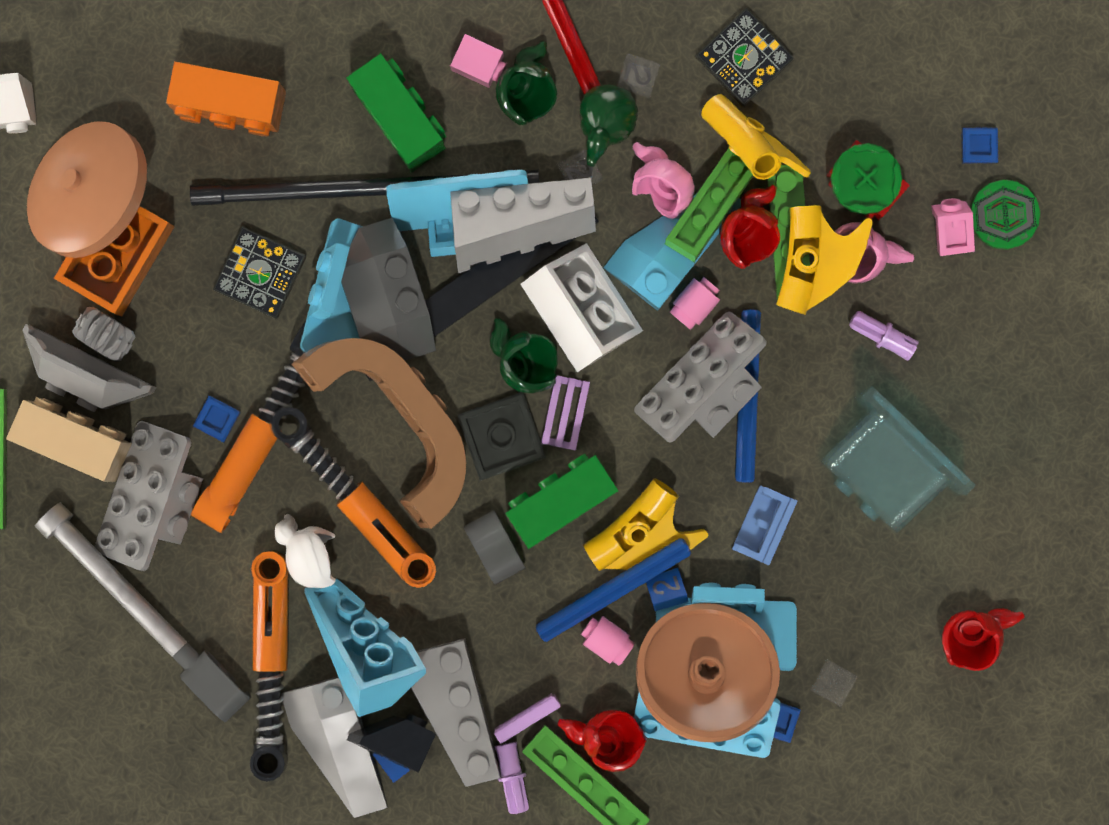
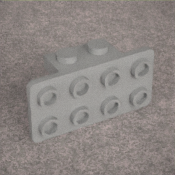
(706, 382)
(149, 497)

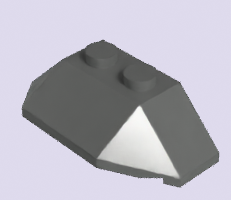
(386, 292)

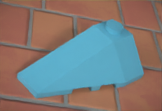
(650, 265)
(367, 655)

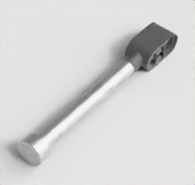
(201, 672)

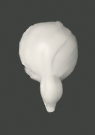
(305, 553)

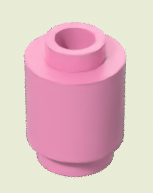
(695, 302)
(607, 640)

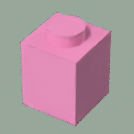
(478, 61)

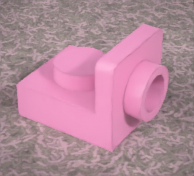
(954, 227)

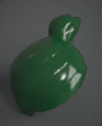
(533, 85)
(607, 119)
(526, 359)

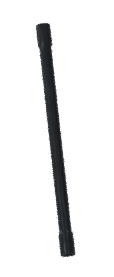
(219, 194)

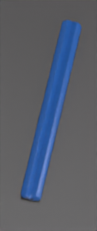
(748, 414)
(613, 590)

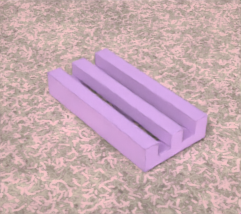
(572, 383)
(526, 718)

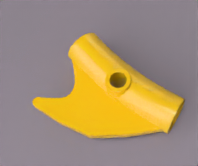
(749, 140)
(834, 259)
(640, 530)

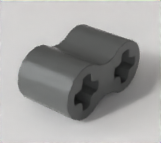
(494, 547)

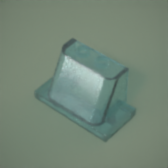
(891, 464)

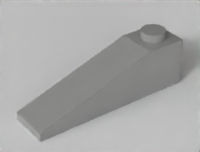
(322, 722)

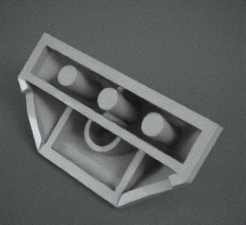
(81, 373)

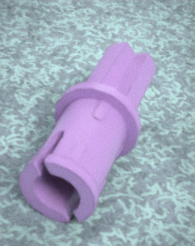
(884, 335)
(512, 778)

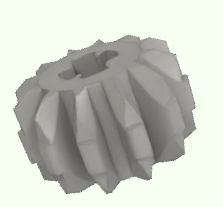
(103, 333)

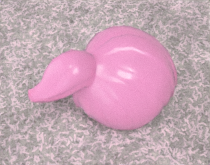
(659, 176)
(876, 254)

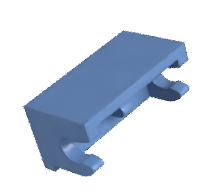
(764, 525)

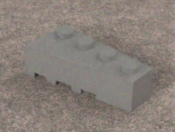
(519, 218)
(456, 711)

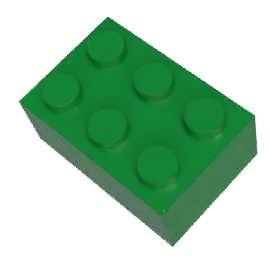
(398, 111)
(560, 500)

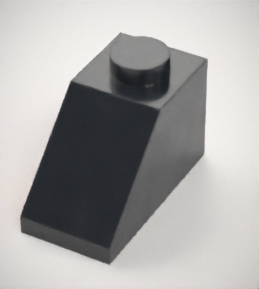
(397, 740)

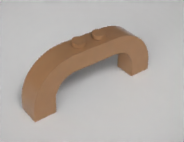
(422, 411)

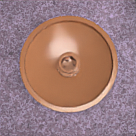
(86, 189)
(707, 672)

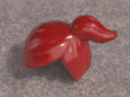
(751, 231)
(978, 652)
(621, 729)

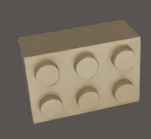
(70, 439)

